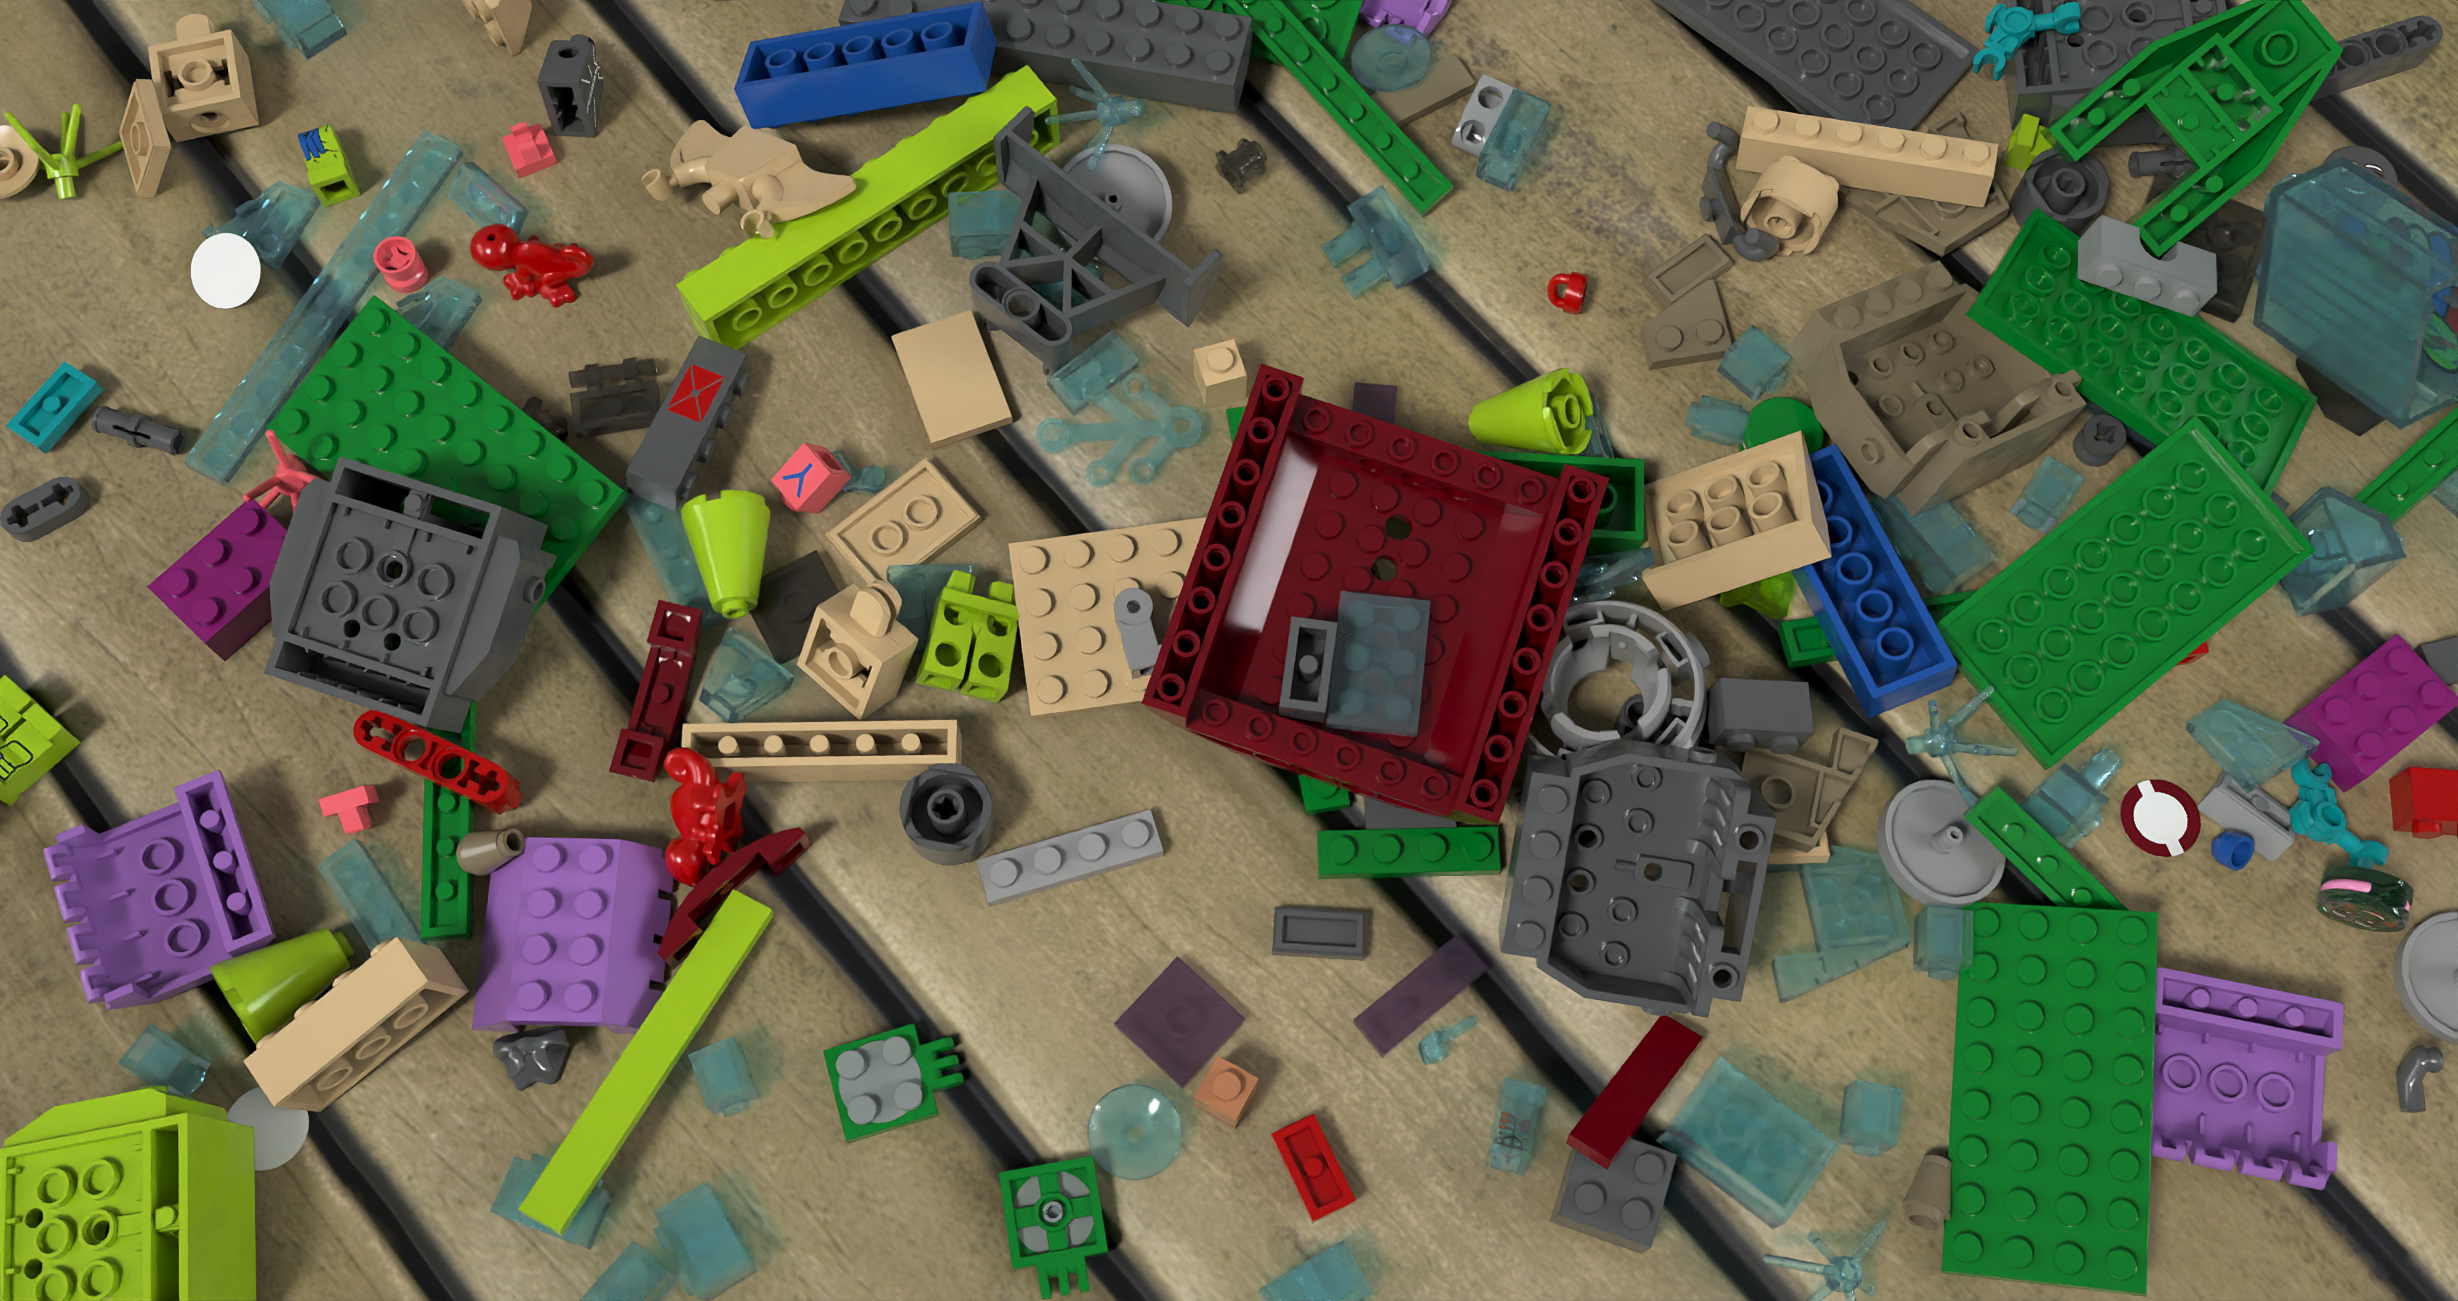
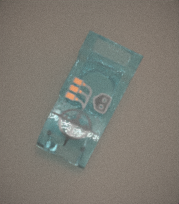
(1514, 1125)

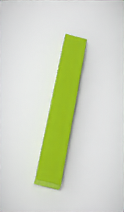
(645, 1063)

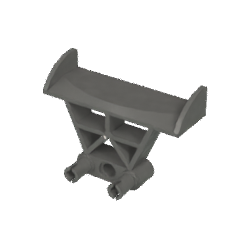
(1098, 232)

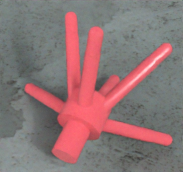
(289, 477)

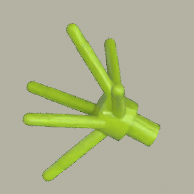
(63, 166)

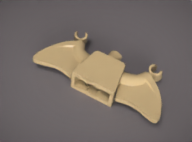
(750, 173)

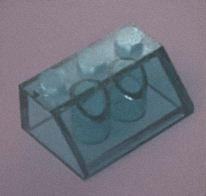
(2351, 553)

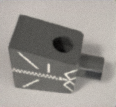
(568, 70)

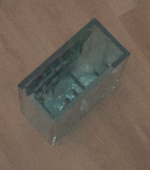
(2362, 288)

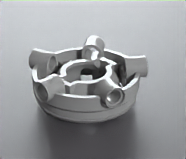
(1587, 650)

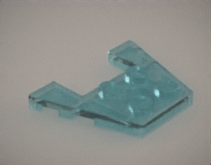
(1852, 919)

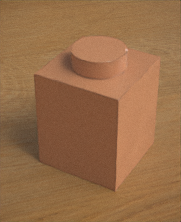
(1226, 1091)

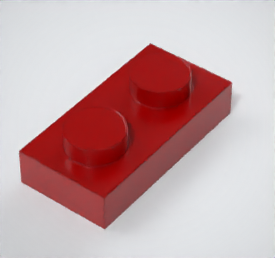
(1313, 1168)

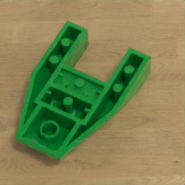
(2221, 95)

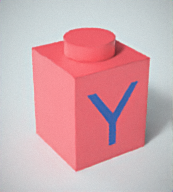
(810, 479)

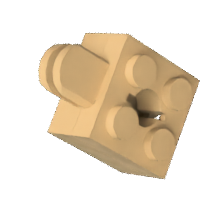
(202, 81)
(859, 647)

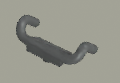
(1721, 206)

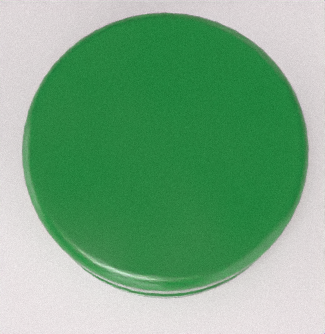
(1779, 418)

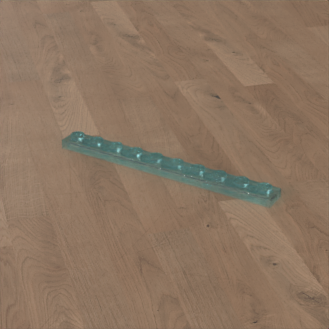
(321, 311)

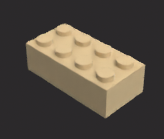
(355, 1025)

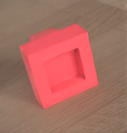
(529, 149)
(351, 807)

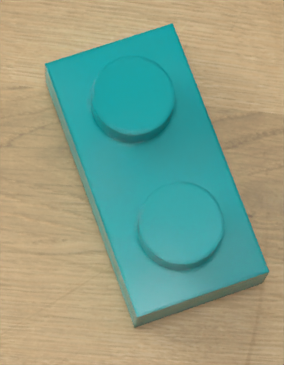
(55, 407)

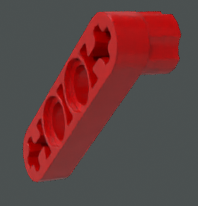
(436, 754)

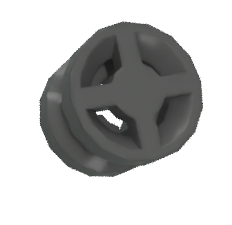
(2101, 451)

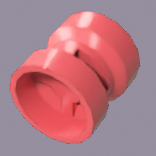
(400, 264)

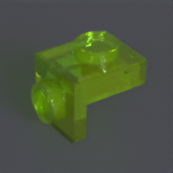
(1767, 596)

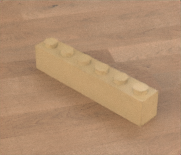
(1871, 155)
(825, 749)

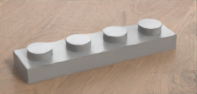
(1069, 858)

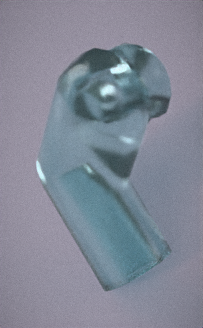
(863, 481)

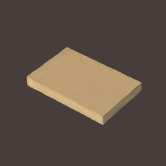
(952, 379)
(904, 524)

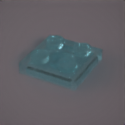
(1605, 571)

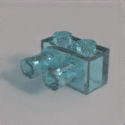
(1382, 229)
(2070, 799)

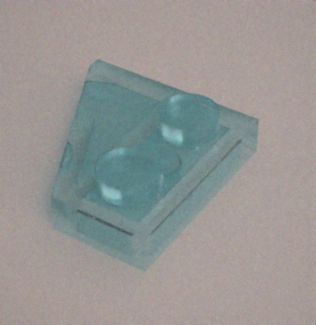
(272, 221)
(440, 309)
(918, 590)
(742, 679)
(2248, 743)

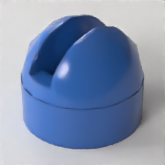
(2232, 850)

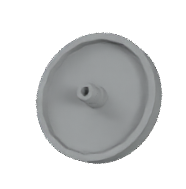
(1129, 185)
(1934, 848)
(2428, 975)

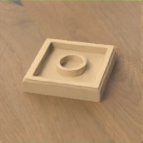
(144, 138)

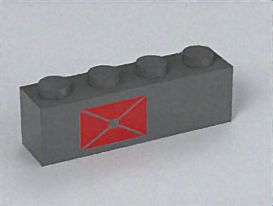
(687, 424)

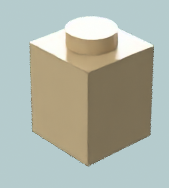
(1219, 373)

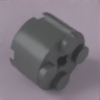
(2062, 190)
(935, 792)

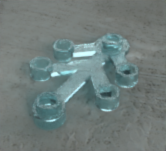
(1127, 430)

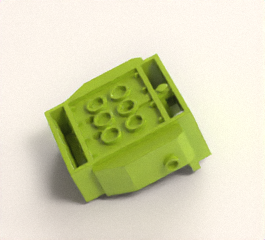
(154, 1169)

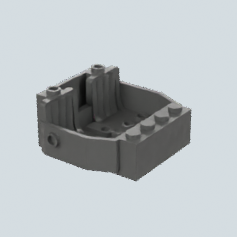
(2052, 75)
(454, 606)
(1629, 932)

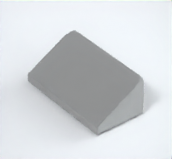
(2250, 815)

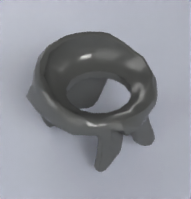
(533, 1055)

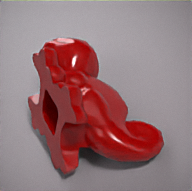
(539, 265)
(703, 813)

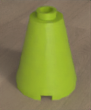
(1537, 415)
(729, 547)
(279, 979)

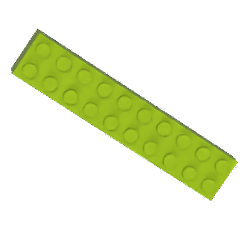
(892, 203)

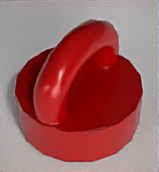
(1574, 294)

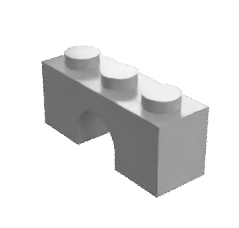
(2116, 260)

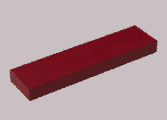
(1634, 1091)

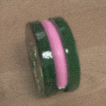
(2365, 898)

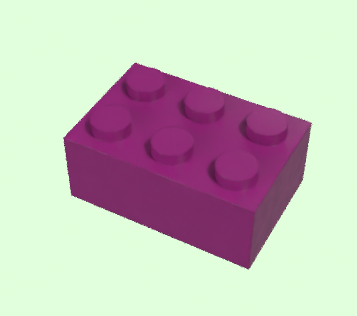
(224, 580)
(2373, 712)

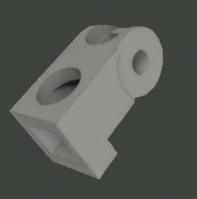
(1480, 115)
(1134, 622)

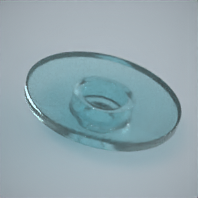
(1387, 46)
(1134, 1107)

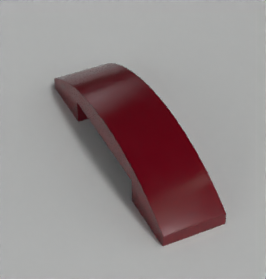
(661, 692)
(775, 850)

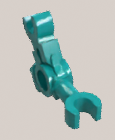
(2016, 27)
(2323, 821)

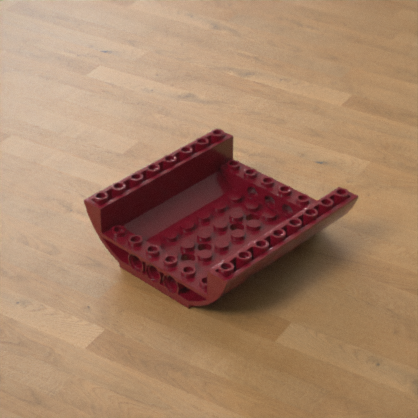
(1308, 519)

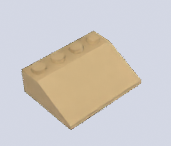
(1733, 522)

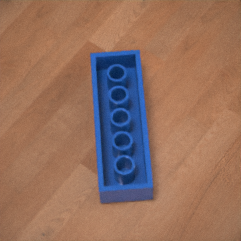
(867, 66)
(1869, 601)

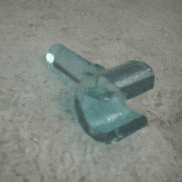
(1433, 1046)

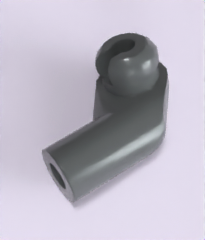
(2411, 1074)

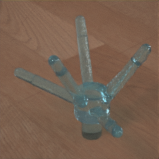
(1109, 111)
(1943, 740)
(1840, 1273)

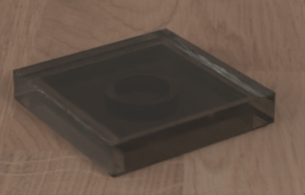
(789, 603)

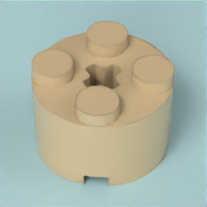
(1792, 204)

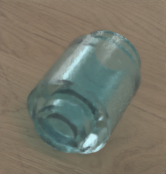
(1717, 421)

